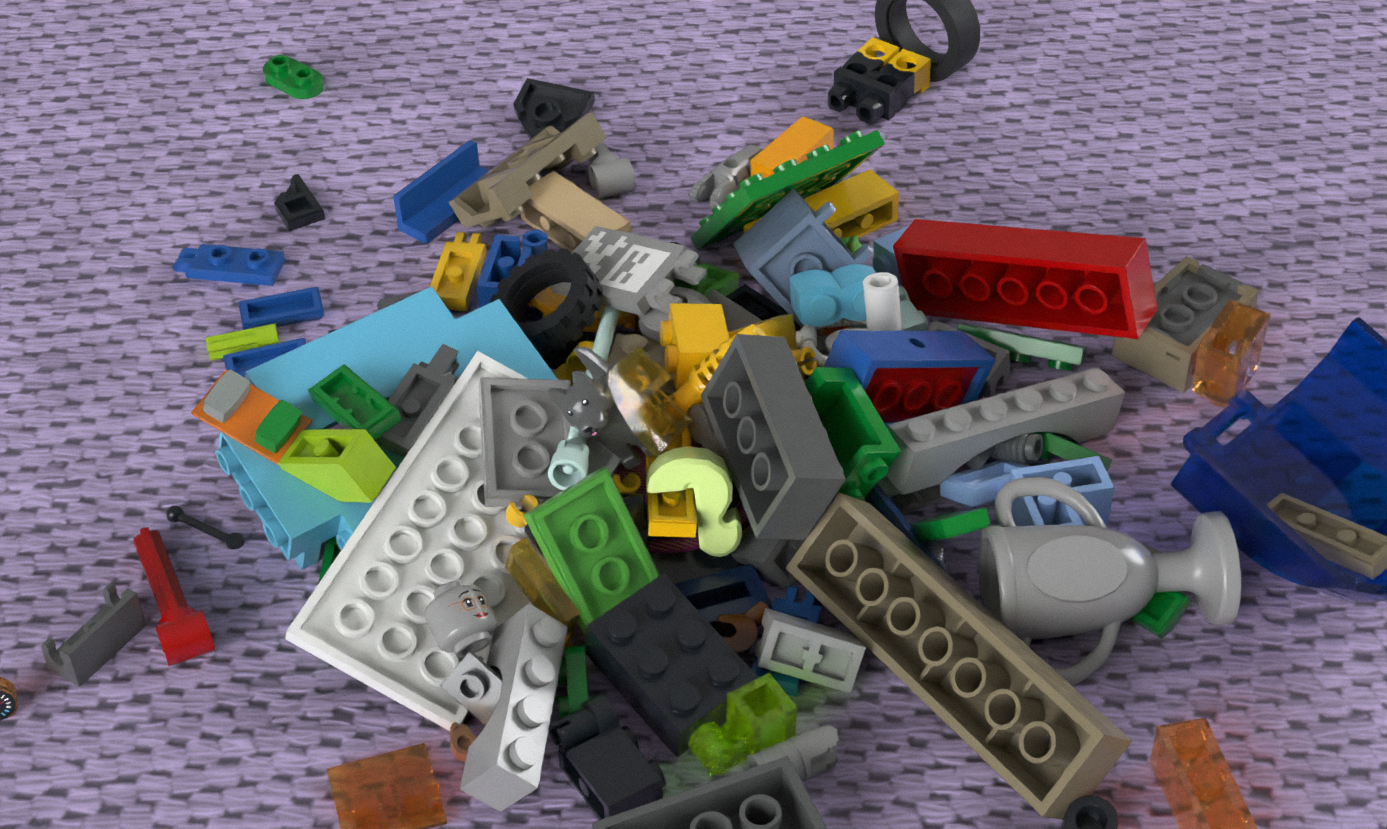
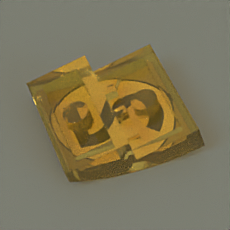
(645, 407)

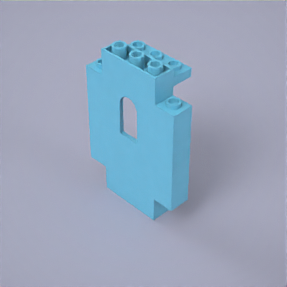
(381, 353)

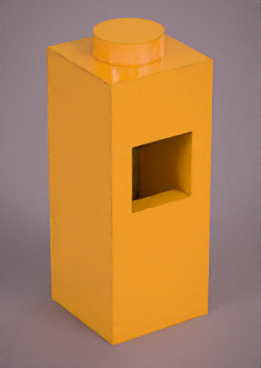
(793, 143)

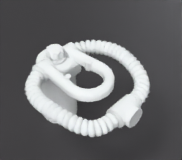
(881, 309)

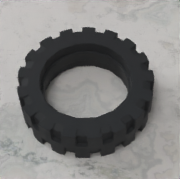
(570, 316)

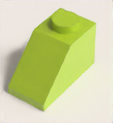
(339, 463)

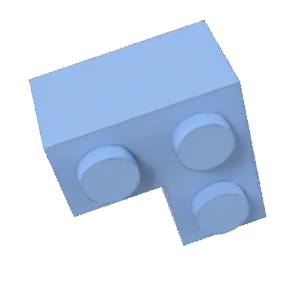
(1083, 475)

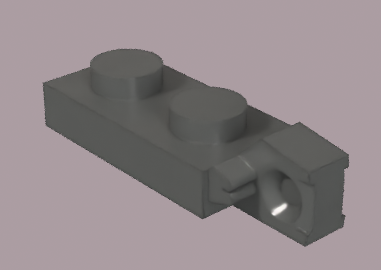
(419, 398)

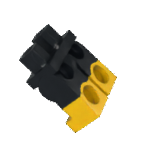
(876, 83)

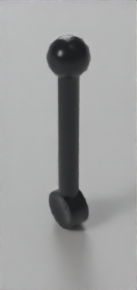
(232, 540)

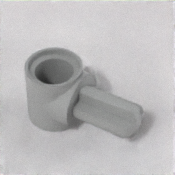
(610, 173)

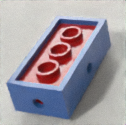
(913, 370)

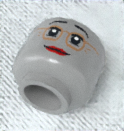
(460, 618)

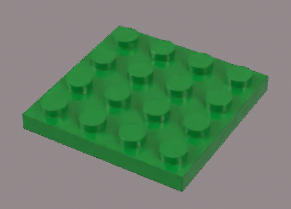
(759, 194)

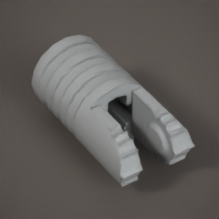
(808, 752)

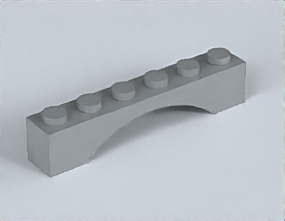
(942, 441)

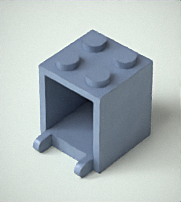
(793, 241)

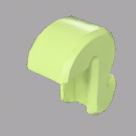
(713, 489)

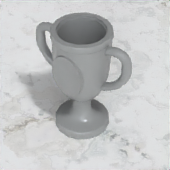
(1095, 577)

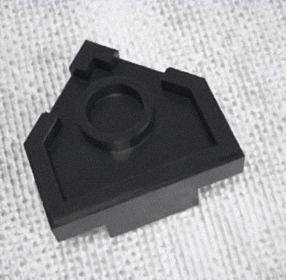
(550, 104)

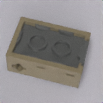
(1187, 306)

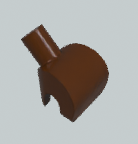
(741, 628)

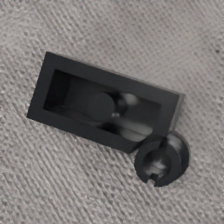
(605, 759)

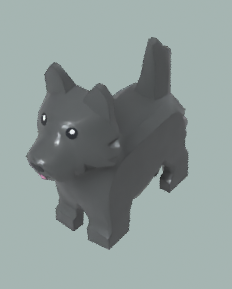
(594, 412)

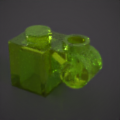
(756, 719)

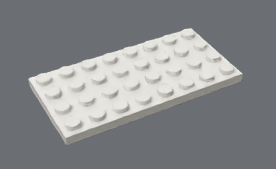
(413, 539)

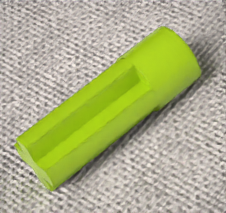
(241, 340)

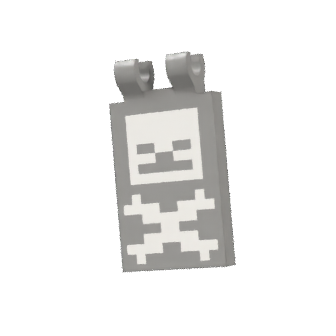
(635, 269)

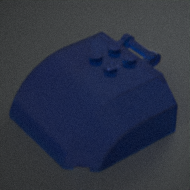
(1314, 445)

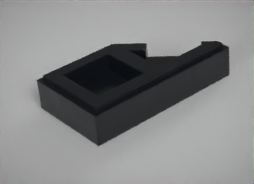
(298, 205)

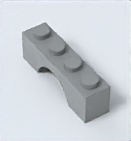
(510, 750)

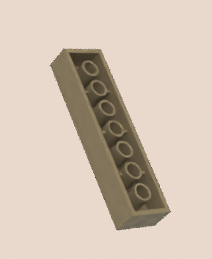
(958, 657)

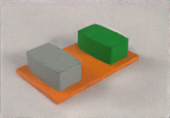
(251, 416)

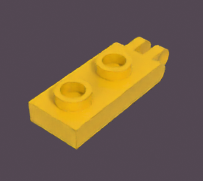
(459, 270)

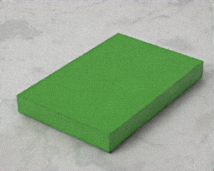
(592, 545)

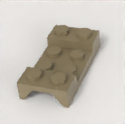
(507, 184)

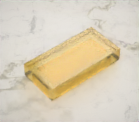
(540, 585)

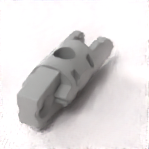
(725, 177)

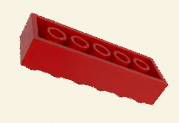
(1028, 277)

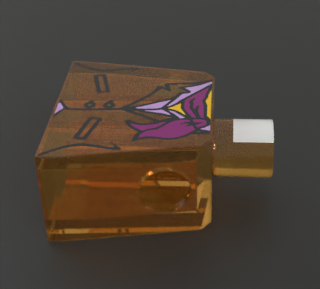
(1218, 371)

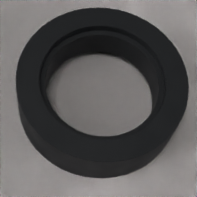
(960, 24)

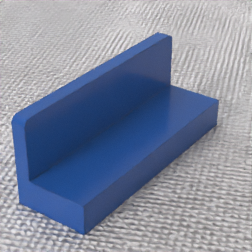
(424, 203)

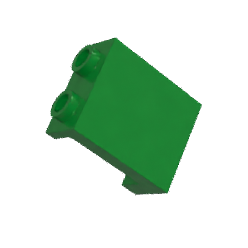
(853, 428)

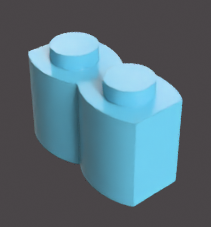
(827, 297)

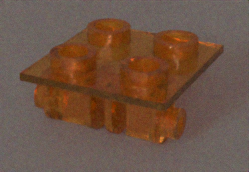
(388, 791)

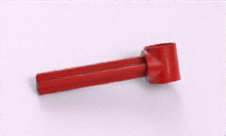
(181, 629)

